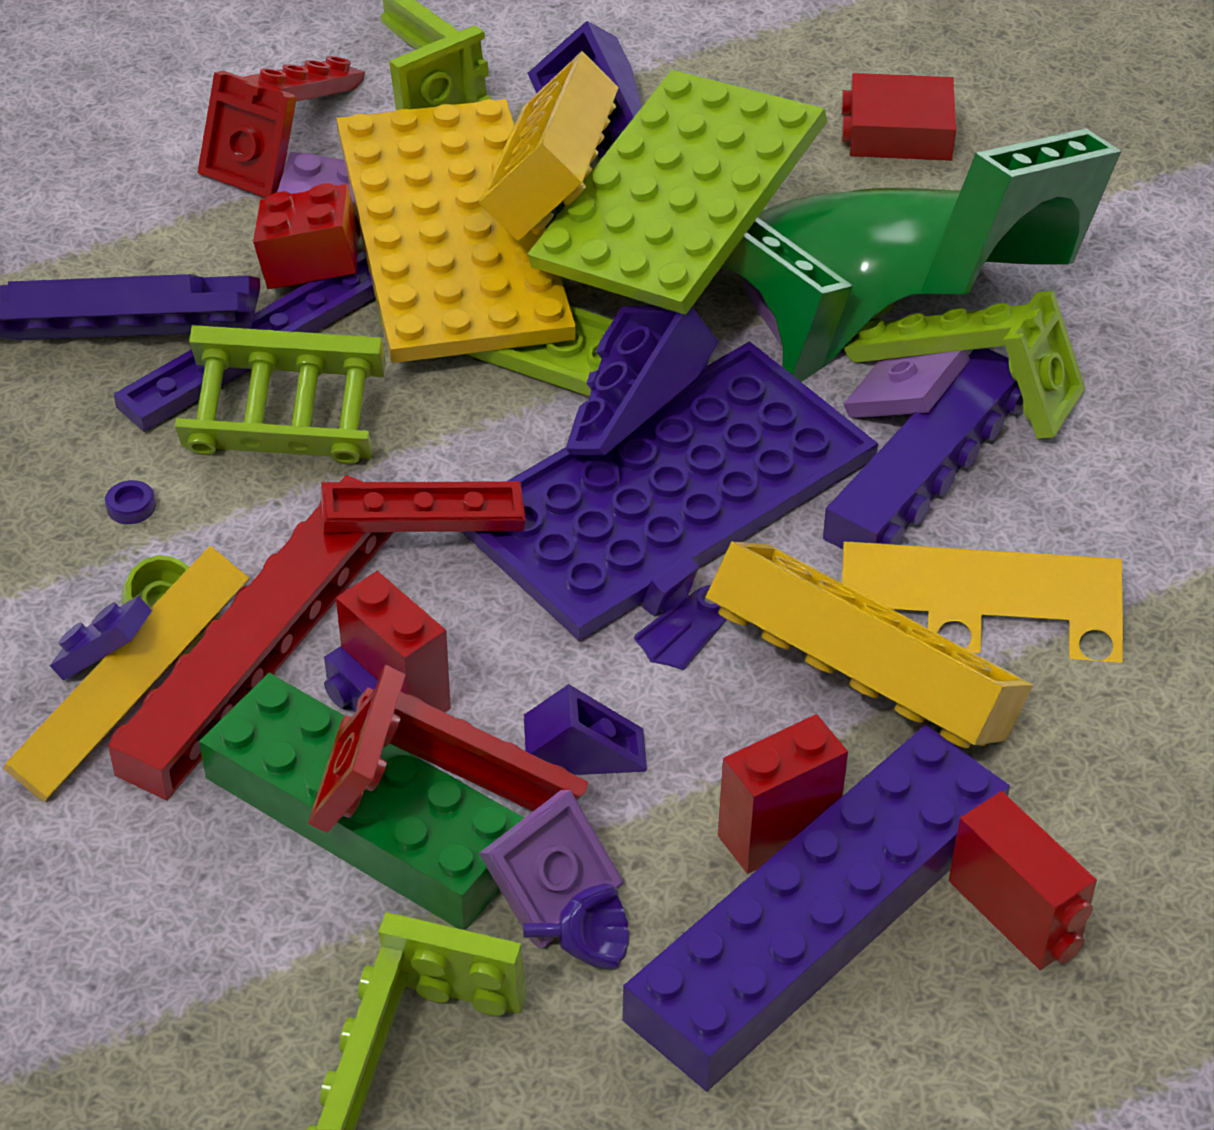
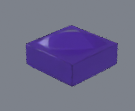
(670, 586)

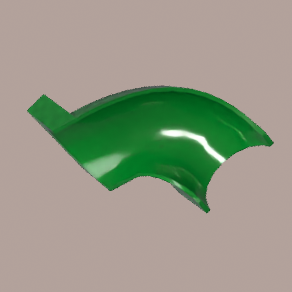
(850, 254)

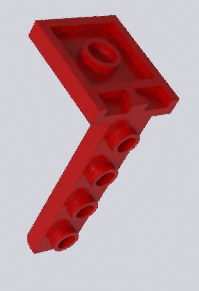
(254, 116)
(448, 742)

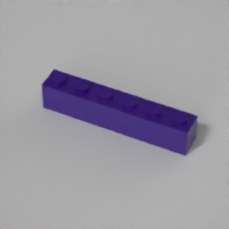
(925, 455)

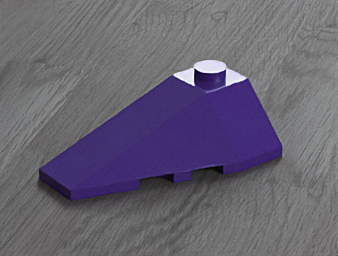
(609, 56)
(643, 365)

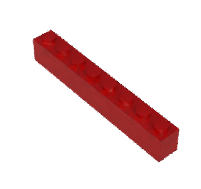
(238, 651)

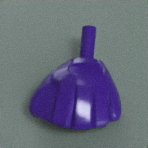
(589, 927)

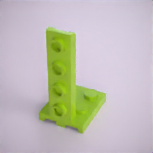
(446, 61)
(1031, 332)
(437, 964)

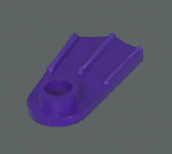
(681, 632)

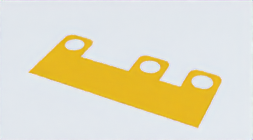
(975, 583)

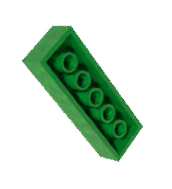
(410, 833)

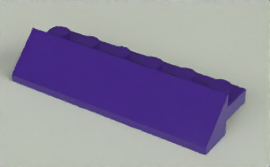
(125, 305)

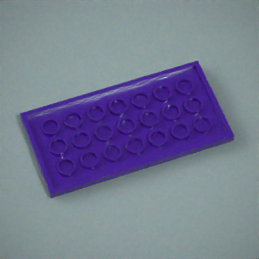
(684, 483)

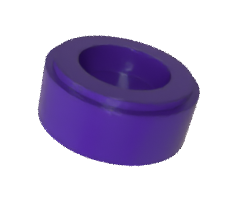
(130, 502)

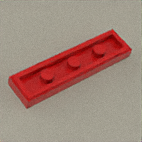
(422, 506)

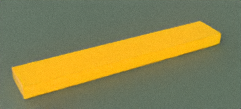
(125, 675)

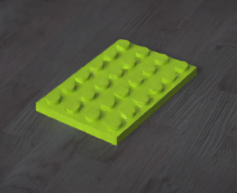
(678, 190)

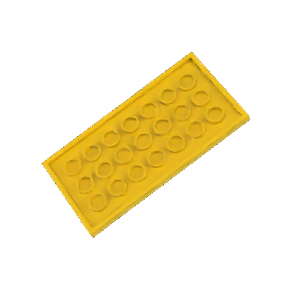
(436, 258)

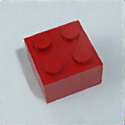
(307, 235)

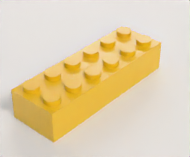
(550, 148)
(869, 643)

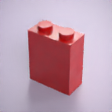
(899, 116)
(390, 629)
(778, 789)
(1022, 881)

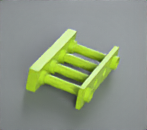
(282, 351)

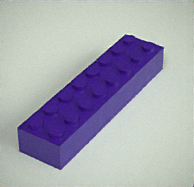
(807, 910)

